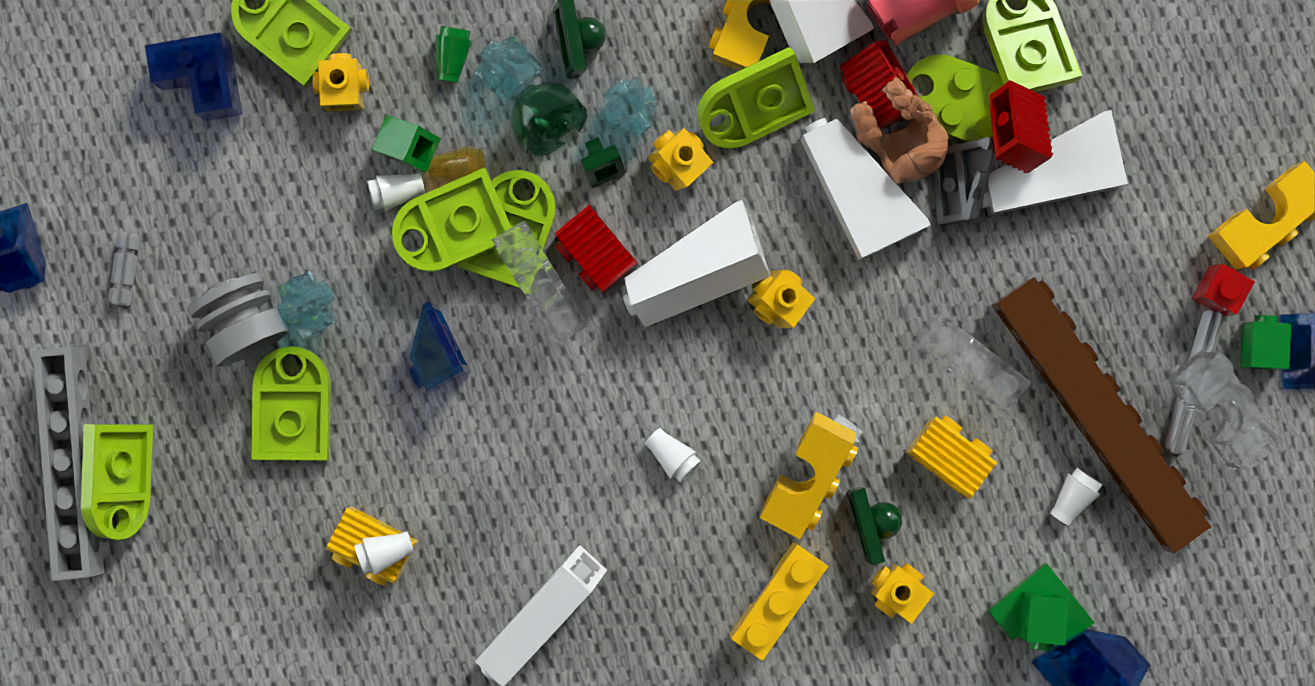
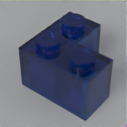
(202, 64)

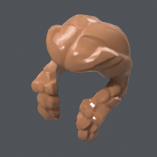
(910, 151)

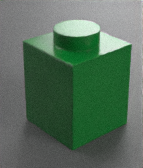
(406, 143)
(1265, 343)
(1044, 620)

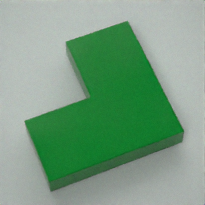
(1044, 581)

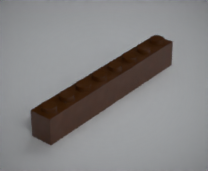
(1101, 415)

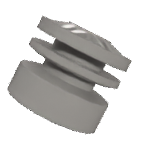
(235, 313)

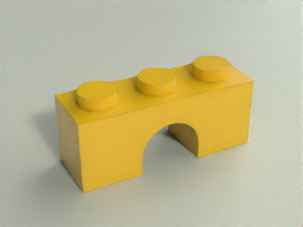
(738, 43)
(1247, 240)
(795, 504)
(779, 601)

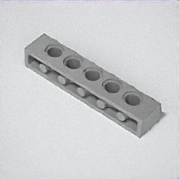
(62, 412)

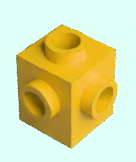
(349, 93)
(678, 158)
(780, 299)
(914, 595)

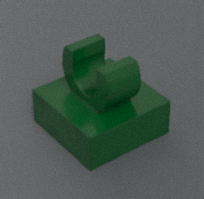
(602, 163)

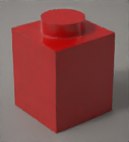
(1223, 289)

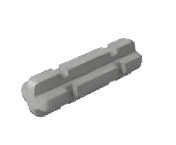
(123, 269)

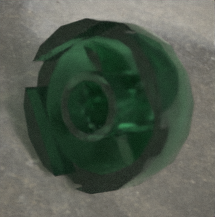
(545, 115)

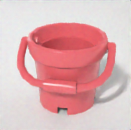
(908, 17)

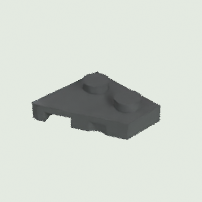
(963, 180)

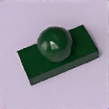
(576, 37)
(873, 523)

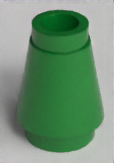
(451, 52)

